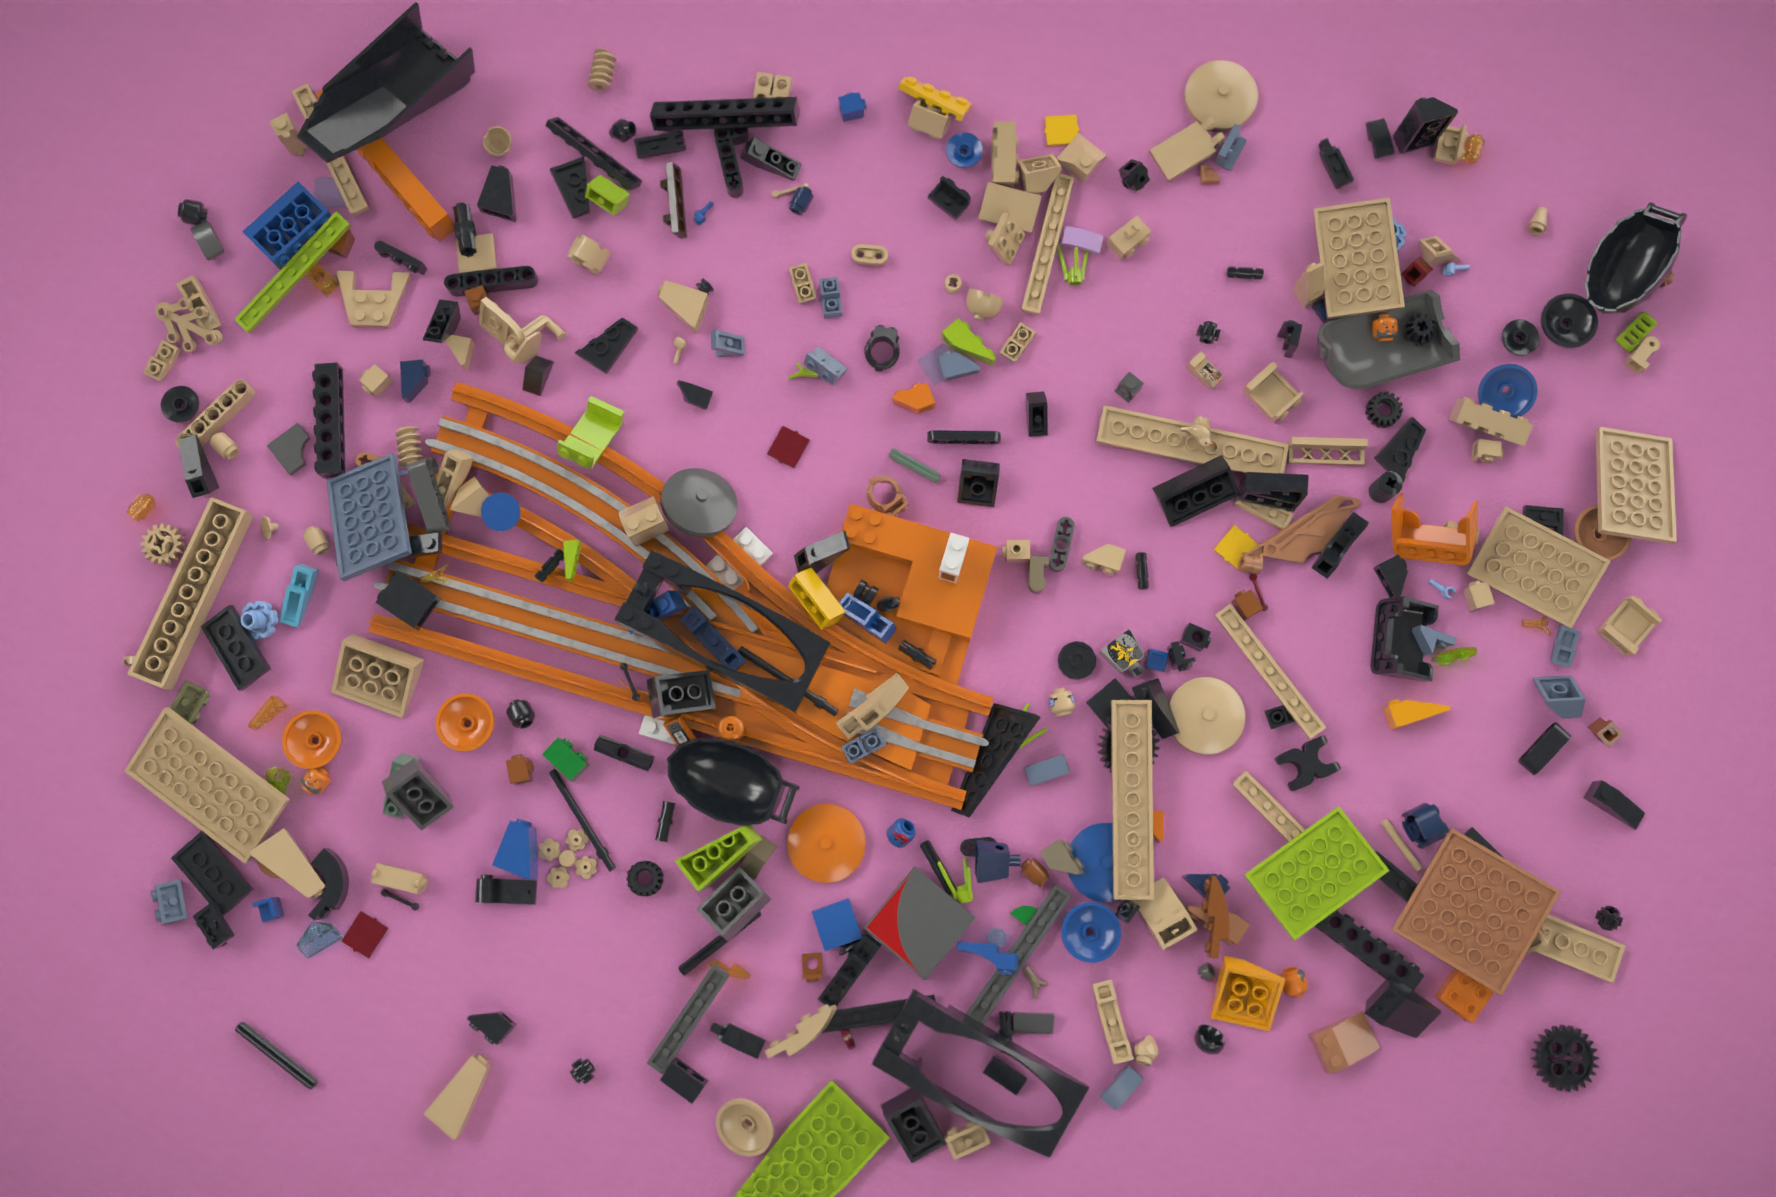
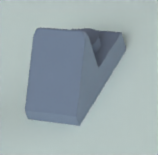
(727, 344)
(1429, 638)

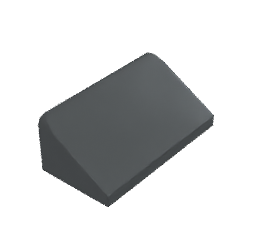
(1033, 1022)

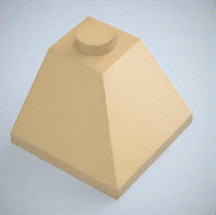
(1081, 158)
(1038, 172)

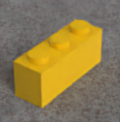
(816, 598)

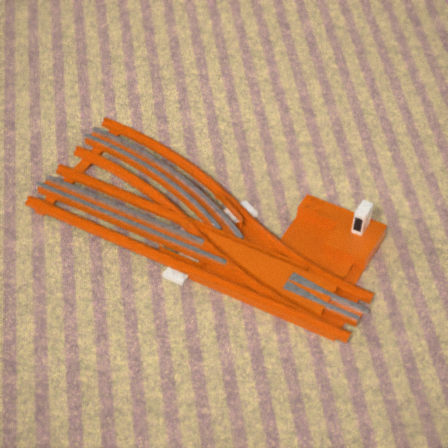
(929, 569)

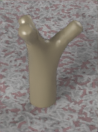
(1035, 982)

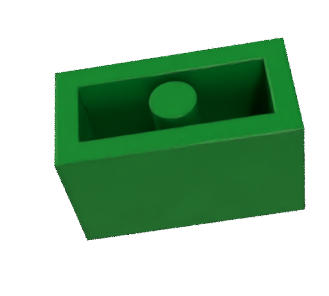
(566, 759)

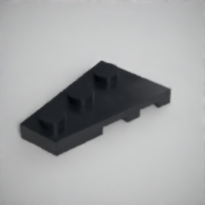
(1400, 449)

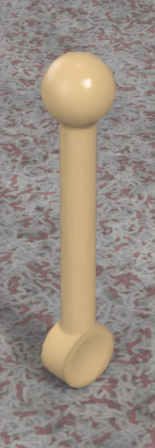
(775, 194)

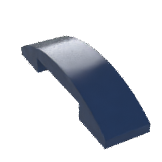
(712, 639)

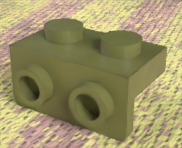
(189, 701)

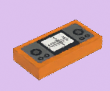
(678, 730)

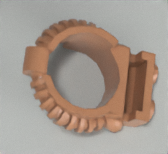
(893, 508)

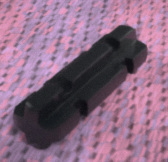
(1245, 272)
(550, 565)
(1142, 571)

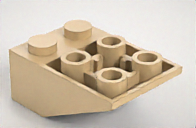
(1165, 916)

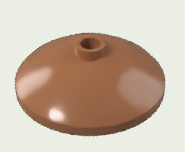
(1606, 545)

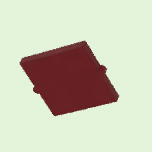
(788, 447)
(364, 934)

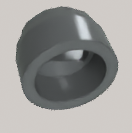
(1207, 971)

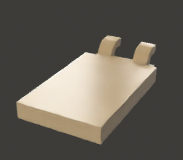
(1186, 149)

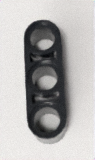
(1544, 748)

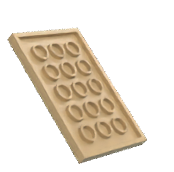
(1359, 258)
(1635, 485)
(1538, 567)

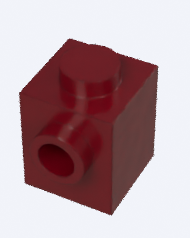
(1416, 271)

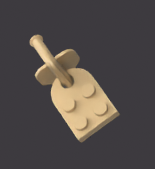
(523, 341)

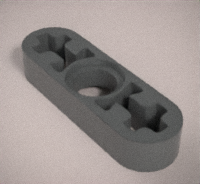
(1059, 529)

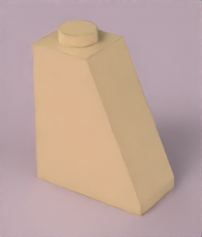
(684, 303)

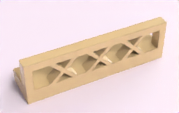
(1330, 444)

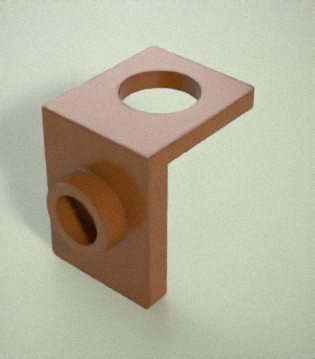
(812, 975)

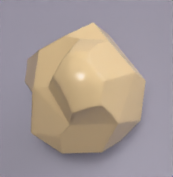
(1146, 1051)

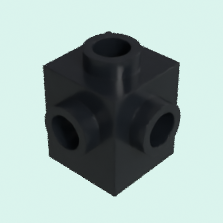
(1134, 175)

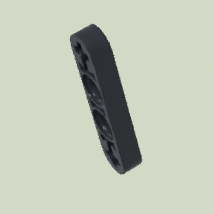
(963, 437)

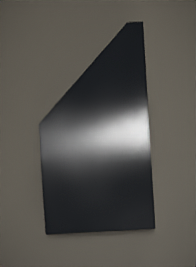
(695, 394)

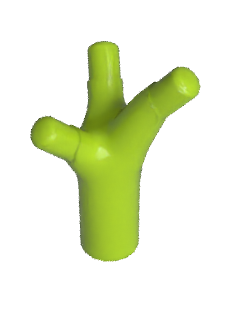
(803, 373)

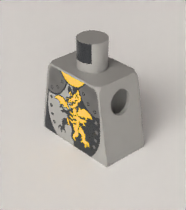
(1124, 654)

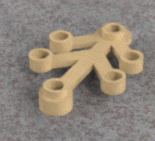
(184, 323)

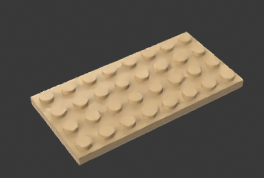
(206, 784)

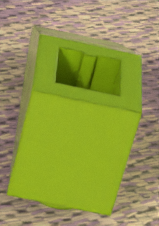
(964, 342)

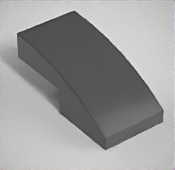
(207, 240)

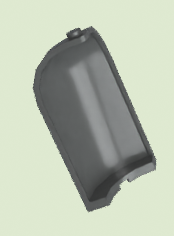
(1363, 361)

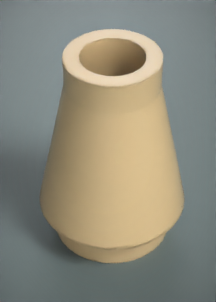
(1538, 223)

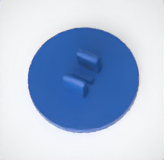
(500, 511)

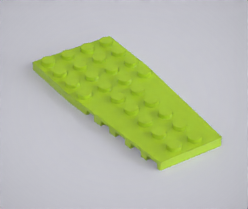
(818, 1150)

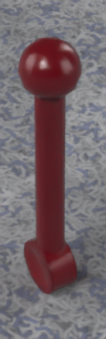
(1253, 577)

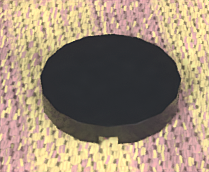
(1076, 660)

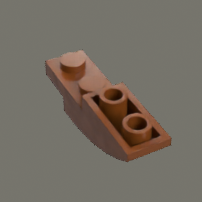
(1216, 908)

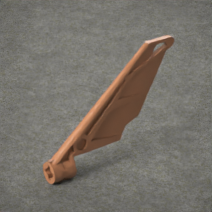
(1301, 537)

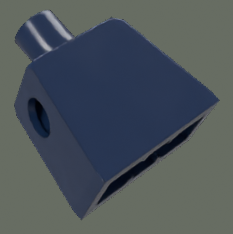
(993, 861)

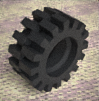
(1391, 401)
(633, 882)

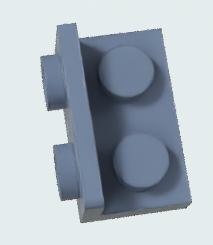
(1231, 149)
(824, 365)
(169, 902)

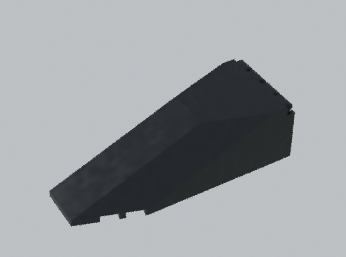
(384, 88)

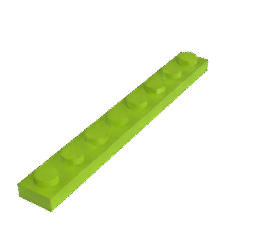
(292, 272)

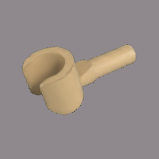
(680, 344)

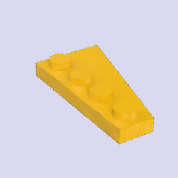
(950, 104)

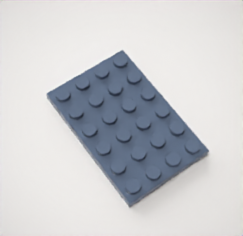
(368, 517)

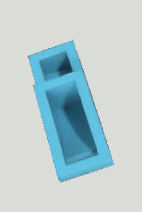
(298, 594)

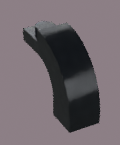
(1339, 544)
(336, 883)

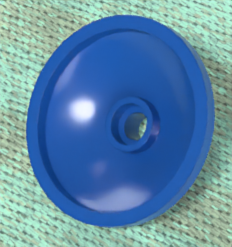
(1521, 391)
(1105, 934)

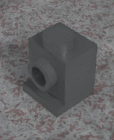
(1129, 387)

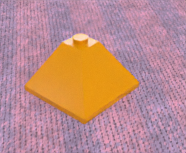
(1246, 994)

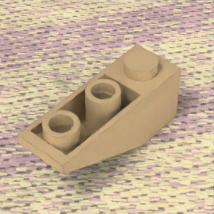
(1310, 285)

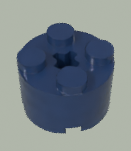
(1424, 825)

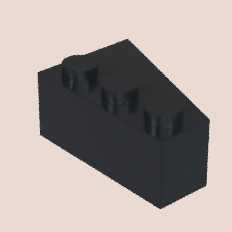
(1274, 489)

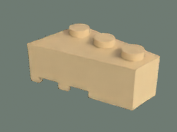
(1004, 154)

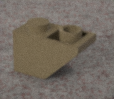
(1059, 858)

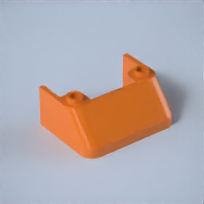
(1433, 542)

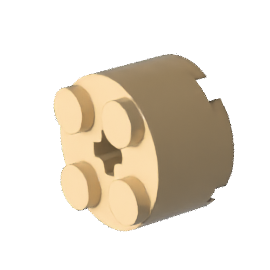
(588, 254)

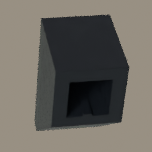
(494, 1025)

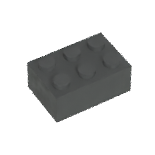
(417, 794)
(733, 904)

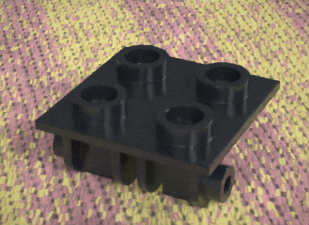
(1101, 702)

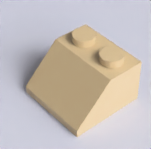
(929, 119)

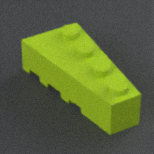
(717, 857)

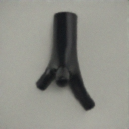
(849, 947)

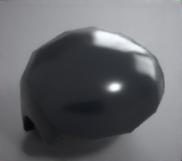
(1209, 1039)

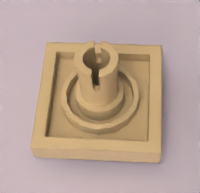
(1005, 238)

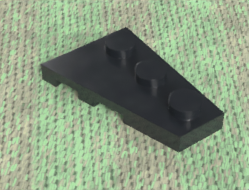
(572, 186)
(609, 345)

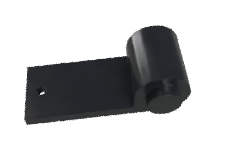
(505, 890)

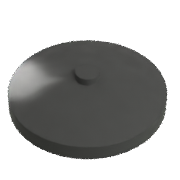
(698, 502)

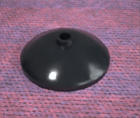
(1576, 314)

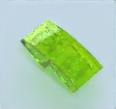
(1451, 656)

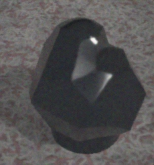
(622, 130)

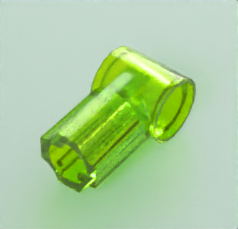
(281, 783)

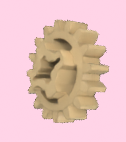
(169, 548)

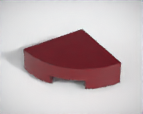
(848, 1039)

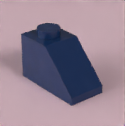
(413, 378)
(1197, 882)

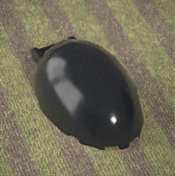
(1633, 259)
(729, 782)

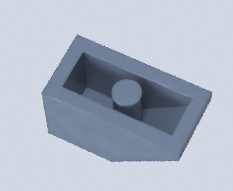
(955, 366)

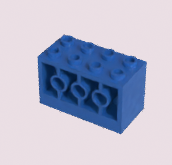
(287, 225)

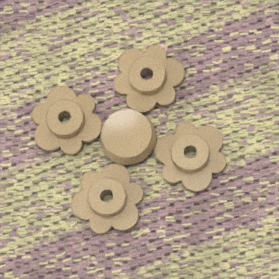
(567, 858)

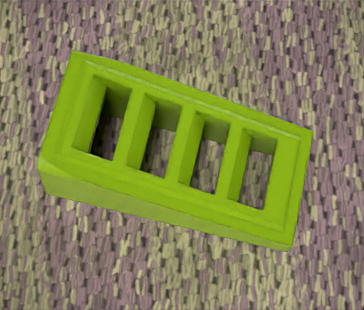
(1645, 323)
(571, 556)

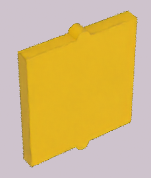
(1060, 129)
(1233, 546)

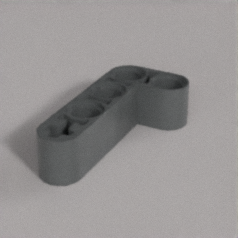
(428, 495)

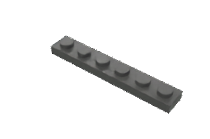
(688, 1018)

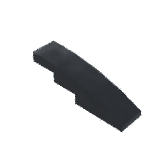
(850, 971)

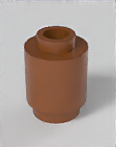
(1034, 872)

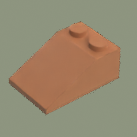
(1344, 1042)

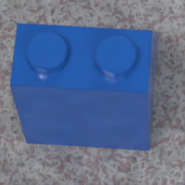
(518, 850)

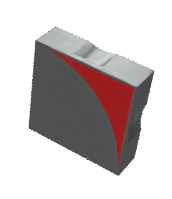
(919, 923)

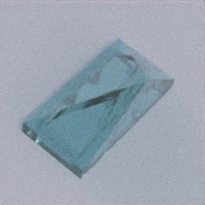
(318, 937)

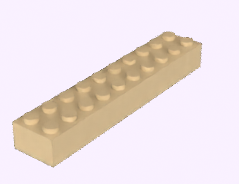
(190, 594)

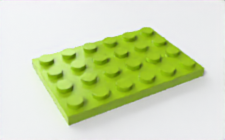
(1316, 873)

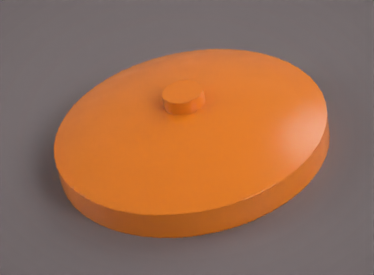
(826, 843)

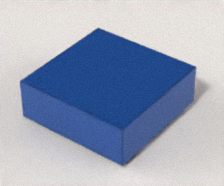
(1156, 660)

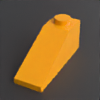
(1410, 711)

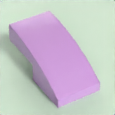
(1082, 239)

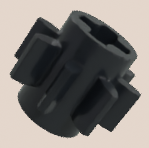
(1208, 332)
(1609, 918)
(582, 1071)

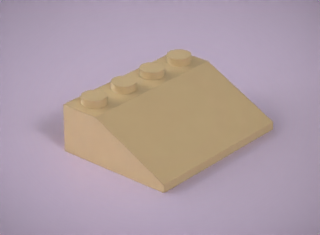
(376, 675)

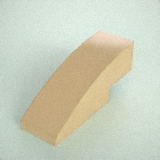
(193, 290)

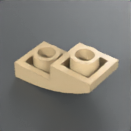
(802, 283)
(1018, 342)
(162, 361)

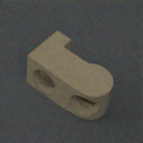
(1036, 581)

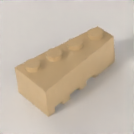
(1491, 422)

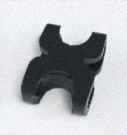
(1307, 763)

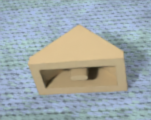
(462, 349)

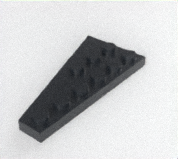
(1005, 732)

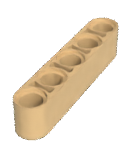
(219, 407)

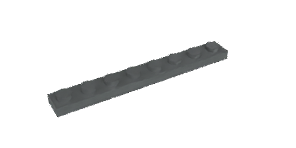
(1023, 947)

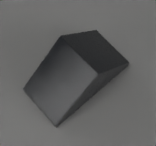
(536, 375)

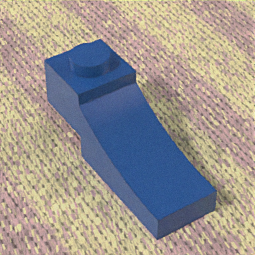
(1004, 962)

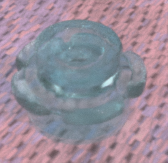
(997, 932)

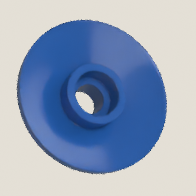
(964, 142)

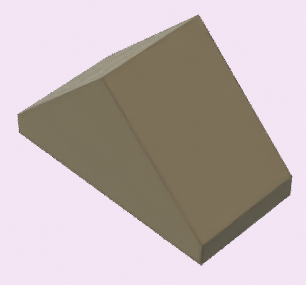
(758, 857)

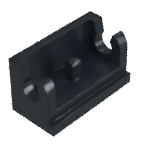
(684, 1080)

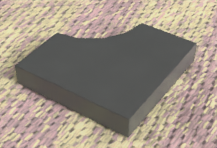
(289, 448)

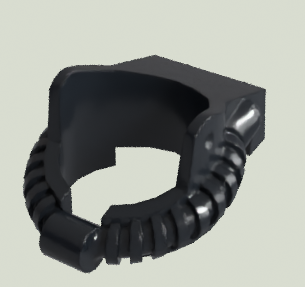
(886, 335)

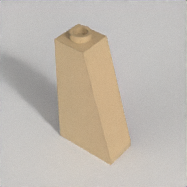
(289, 862)
(457, 1100)

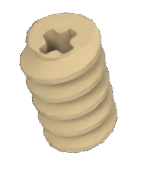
(601, 70)
(407, 445)

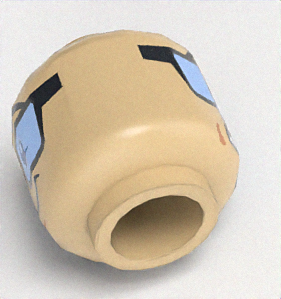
(1061, 702)

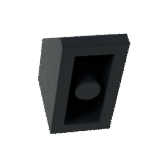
(1037, 413)
(1392, 575)

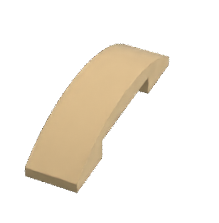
(1112, 1022)

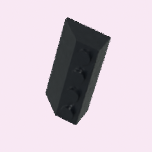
(1423, 124)
(1196, 491)

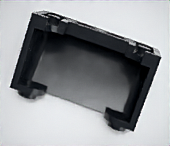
(1394, 645)

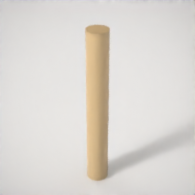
(1401, 845)

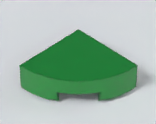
(1023, 913)

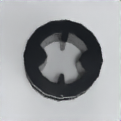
(704, 286)

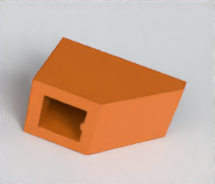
(916, 400)

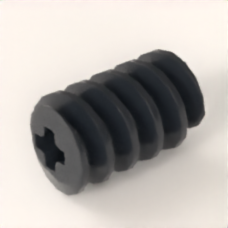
(1385, 487)

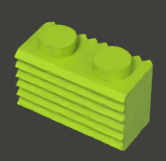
(607, 195)

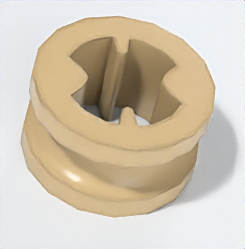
(958, 285)

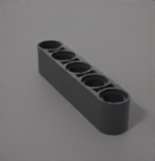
(500, 283)

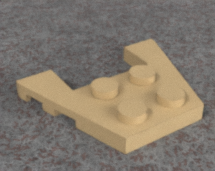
(372, 307)

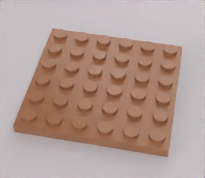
(1476, 911)

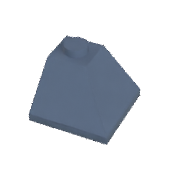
(1561, 695)

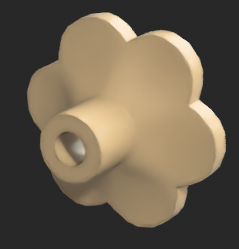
(267, 527)

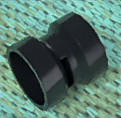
(869, 594)

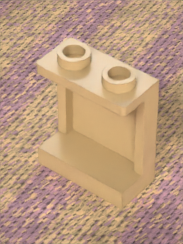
(1272, 393)
(1629, 625)

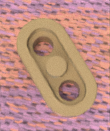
(870, 253)

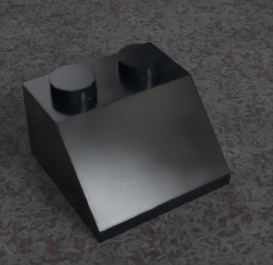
(978, 482)

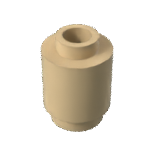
(224, 445)
(316, 540)

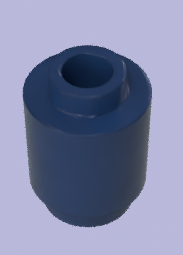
(801, 200)

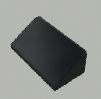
(1004, 1075)

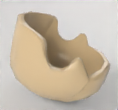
(497, 141)

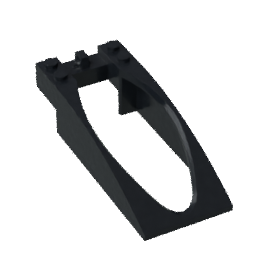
(635, 618)
(955, 1022)

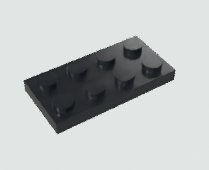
(235, 647)
(212, 873)

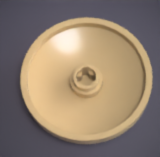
(1221, 92)
(1207, 715)

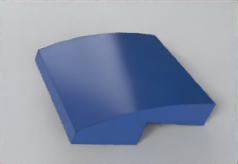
(836, 924)

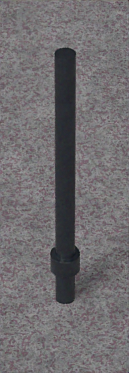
(820, 702)
(602, 852)

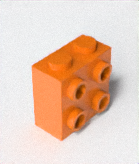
(1463, 995)

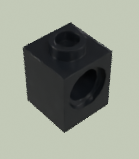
(1186, 638)

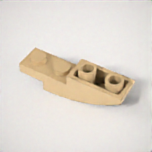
(878, 705)
(808, 1031)

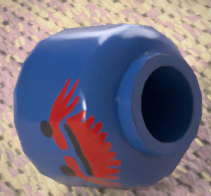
(901, 833)

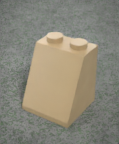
(643, 521)

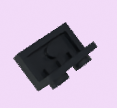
(950, 198)

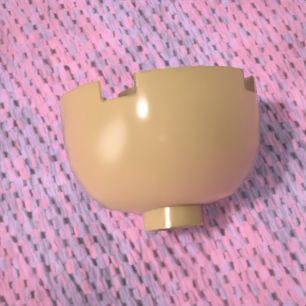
(983, 304)

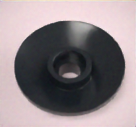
(1525, 332)
(174, 399)

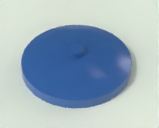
(1095, 851)

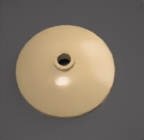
(739, 1133)

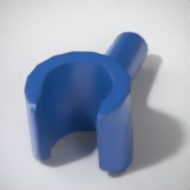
(699, 215)

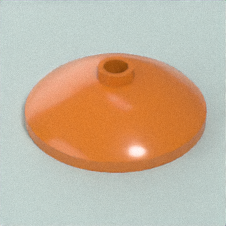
(455, 713)
(300, 735)

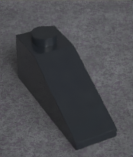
(1161, 713)
(1614, 803)

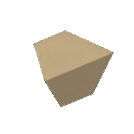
(1436, 251)
(470, 498)

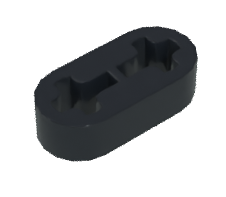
(973, 842)

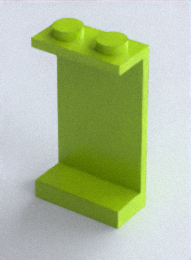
(595, 427)

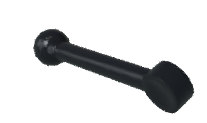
(635, 696)
(415, 906)

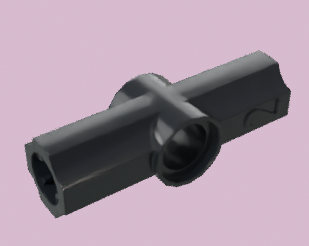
(465, 229)
(612, 749)

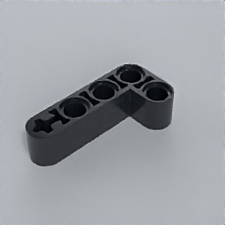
(730, 160)

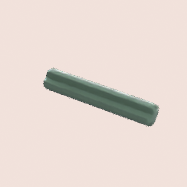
(914, 465)

